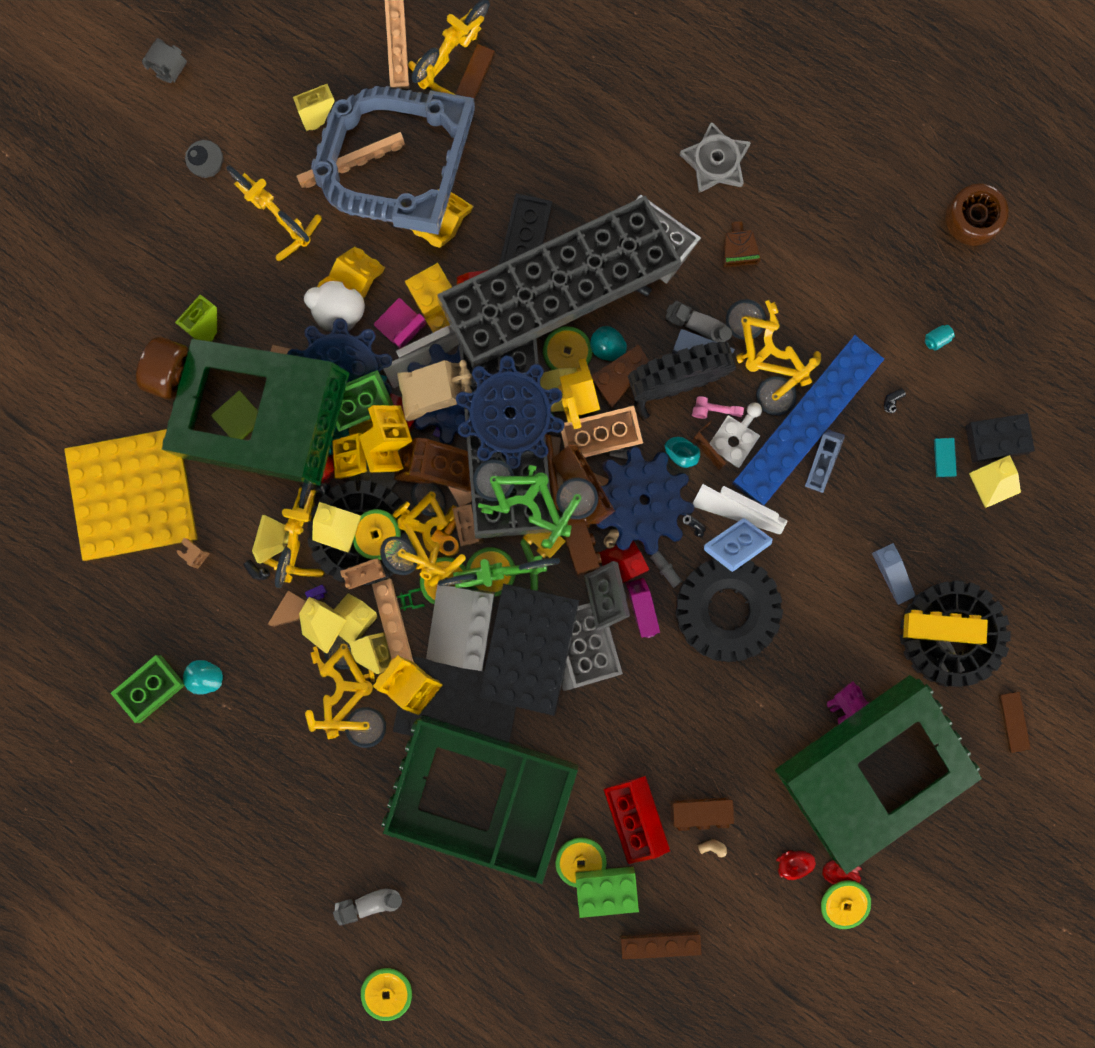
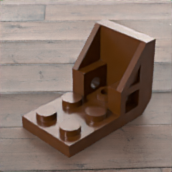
(436, 462)

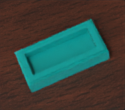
(945, 457)

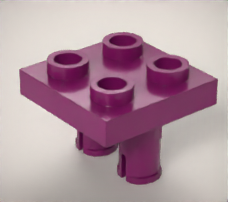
(848, 699)

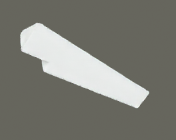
(419, 352)
(736, 507)

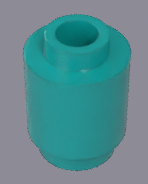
(939, 337)

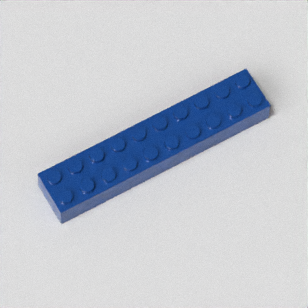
(808, 421)

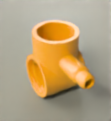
(444, 536)

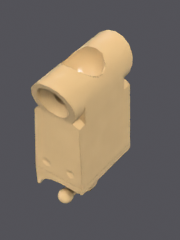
(433, 387)

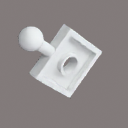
(746, 437)

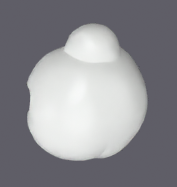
(334, 302)

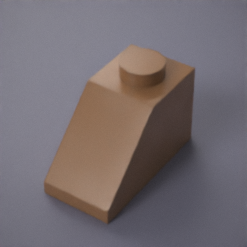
(288, 610)

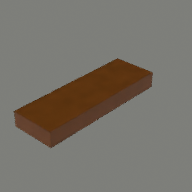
(475, 71)
(1014, 722)

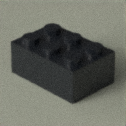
(999, 438)

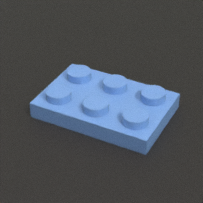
(738, 544)

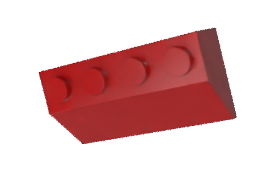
(637, 820)

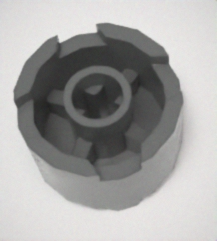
(164, 61)

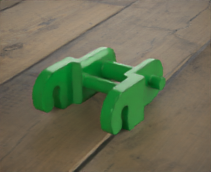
(410, 600)

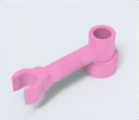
(702, 407)

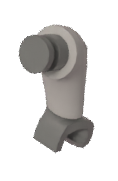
(698, 322)
(369, 904)

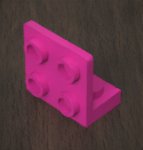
(400, 323)

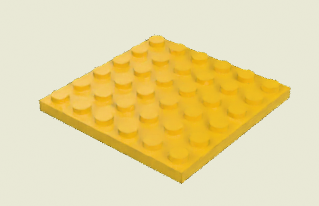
(129, 496)

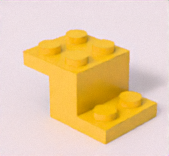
(454, 214)
(355, 271)
(424, 289)
(578, 394)
(385, 438)
(348, 452)
(407, 685)

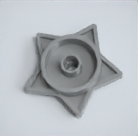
(718, 146)

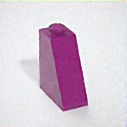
(643, 607)

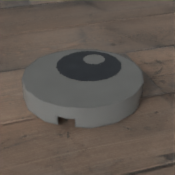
(204, 158)

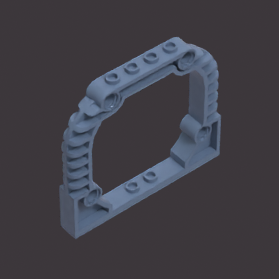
(424, 211)

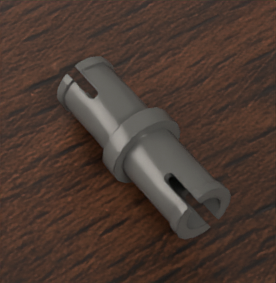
(666, 569)

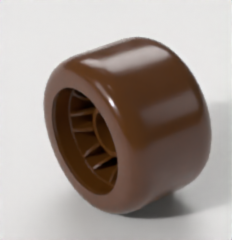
(983, 202)
(161, 367)

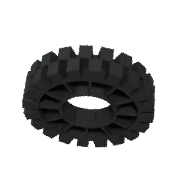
(681, 371)
(355, 498)
(760, 624)
(980, 658)

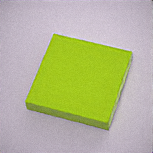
(236, 416)

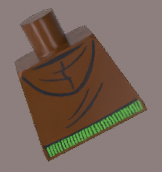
(740, 247)

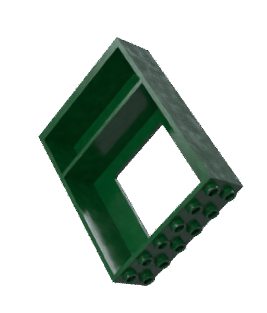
(292, 419)
(838, 797)
(524, 816)

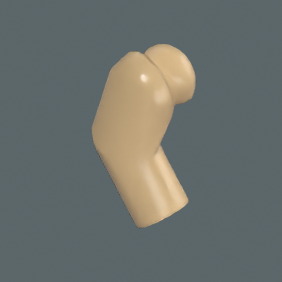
(611, 538)
(713, 845)

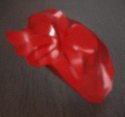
(795, 864)
(835, 874)

